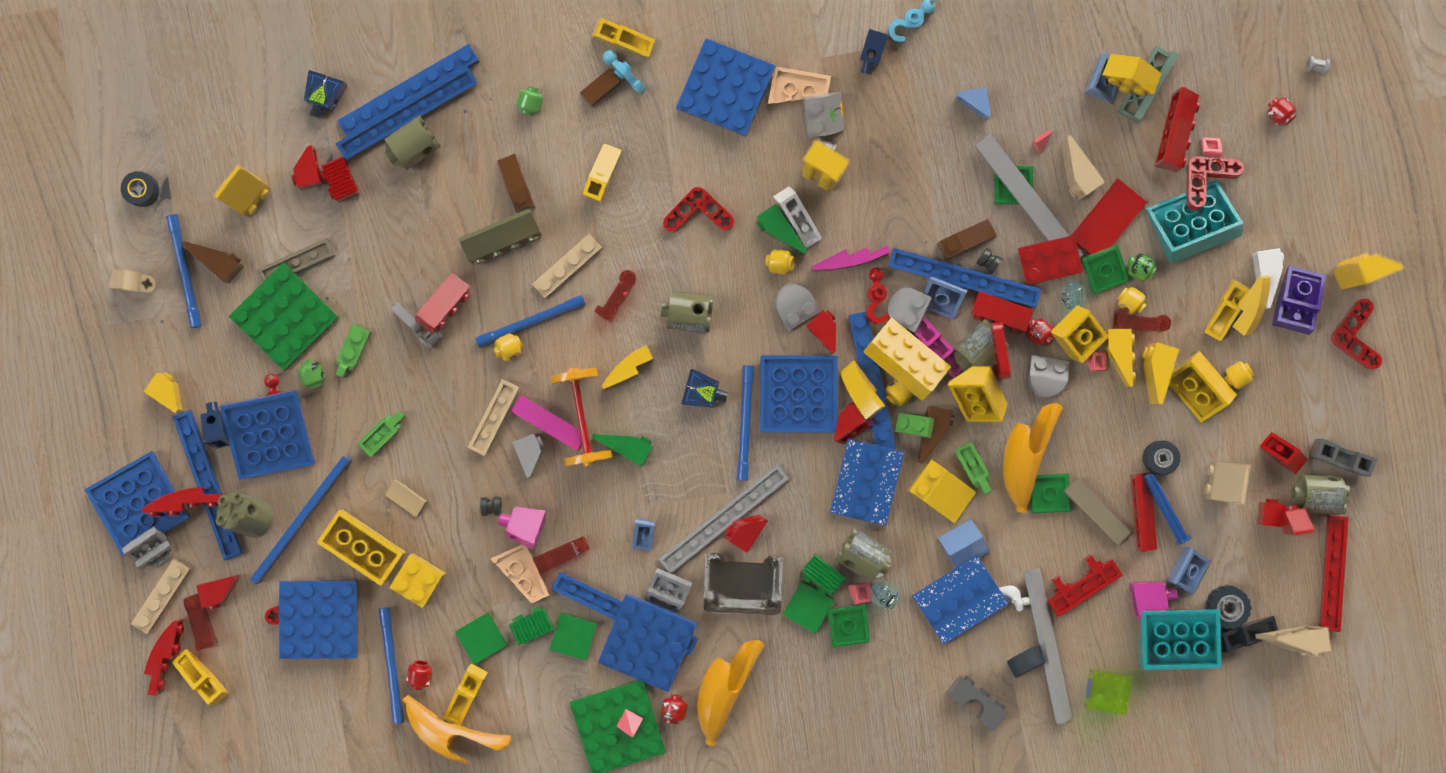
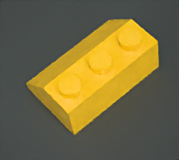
(1201, 387)
(979, 395)

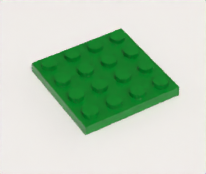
(283, 316)
(603, 741)

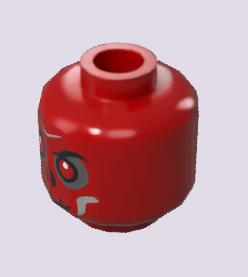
(1040, 332)

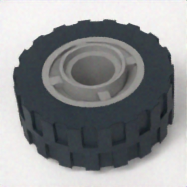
(1240, 606)

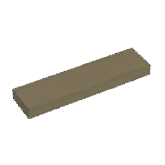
(301, 259)
(1097, 512)

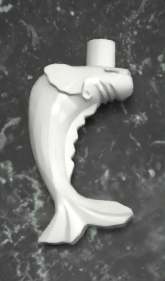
(1013, 595)

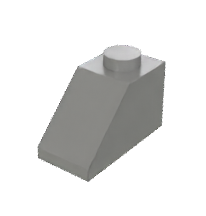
(529, 452)

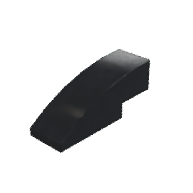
(1245, 635)

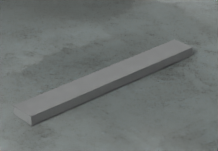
(1020, 189)
(723, 518)
(1048, 645)

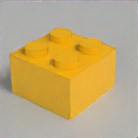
(1131, 74)
(1079, 334)
(417, 580)

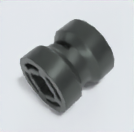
(992, 264)
(490, 506)

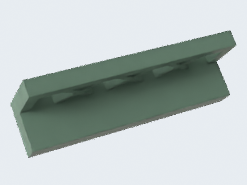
(1147, 98)

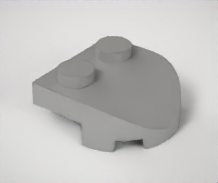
(795, 305)
(908, 307)
(1047, 376)
(149, 549)
(668, 590)

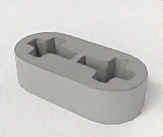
(407, 317)

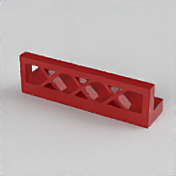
(1143, 514)

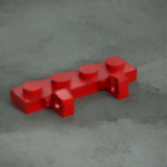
(1071, 595)

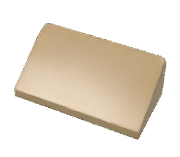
(406, 498)

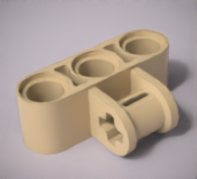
(130, 281)

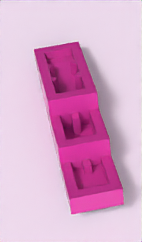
(843, 260)
(934, 341)
(548, 422)

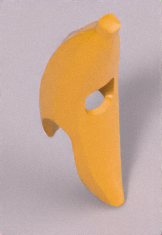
(1025, 452)
(721, 688)
(440, 735)

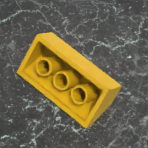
(1363, 270)

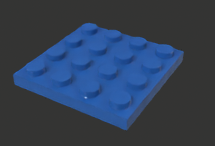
(725, 87)
(798, 394)
(267, 434)
(124, 495)
(318, 619)
(647, 642)

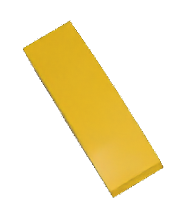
(623, 37)
(1253, 306)
(1226, 310)
(627, 367)
(861, 390)
(200, 678)
(465, 694)

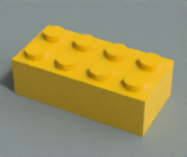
(823, 166)
(907, 359)
(361, 547)

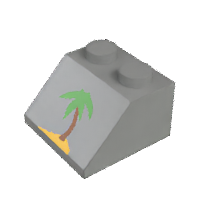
(823, 114)

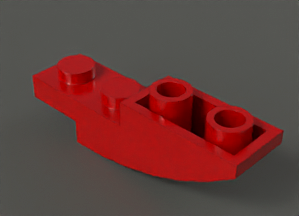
(176, 502)
(165, 648)

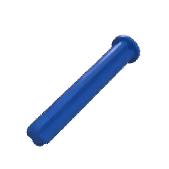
(1166, 508)

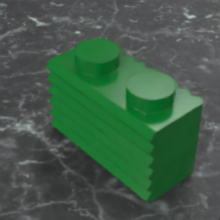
(822, 574)
(531, 626)

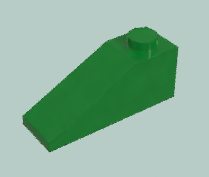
(777, 226)
(631, 447)

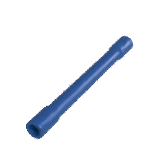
(569, 305)
(192, 310)
(747, 381)
(396, 706)

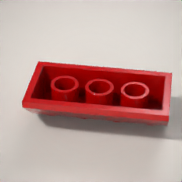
(1177, 130)

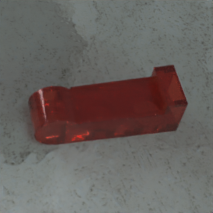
(617, 298)
(1140, 323)
(560, 554)
(200, 623)

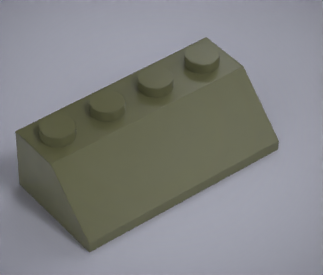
(500, 236)

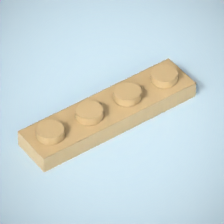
(567, 266)
(493, 417)
(161, 596)

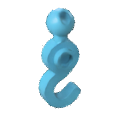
(912, 20)
(623, 70)

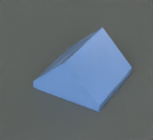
(1098, 84)
(945, 297)
(963, 543)
(1189, 570)

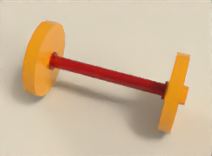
(574, 376)

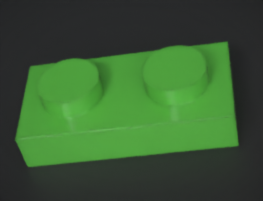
(914, 425)

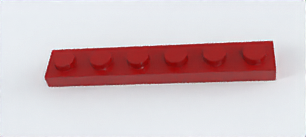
(1334, 573)

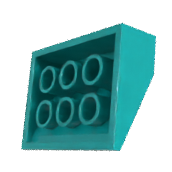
(1190, 232)
(1179, 639)

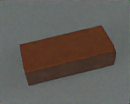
(600, 87)

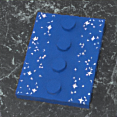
(867, 481)
(960, 599)

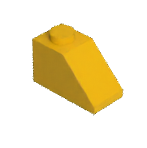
(165, 391)

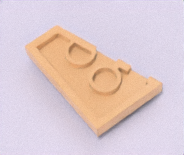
(792, 85)
(523, 572)

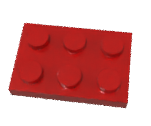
(1050, 259)

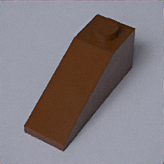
(516, 183)
(966, 239)
(220, 263)
(942, 420)

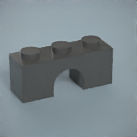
(1342, 458)
(991, 712)

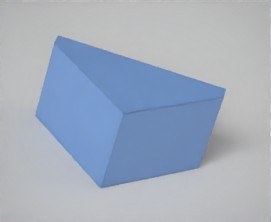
(976, 100)
(643, 534)

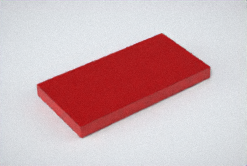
(1108, 218)

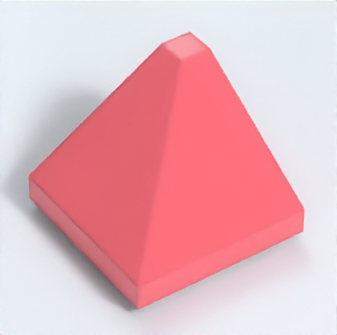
(1040, 142)
(1211, 147)
(1097, 361)
(860, 592)
(629, 722)

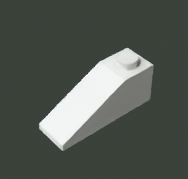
(797, 216)
(1271, 264)

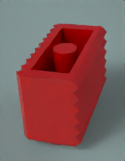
(340, 180)

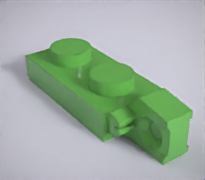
(352, 349)
(381, 434)
(974, 466)

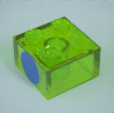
(1108, 691)

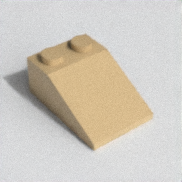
(1079, 171)
(1227, 482)
(1302, 639)

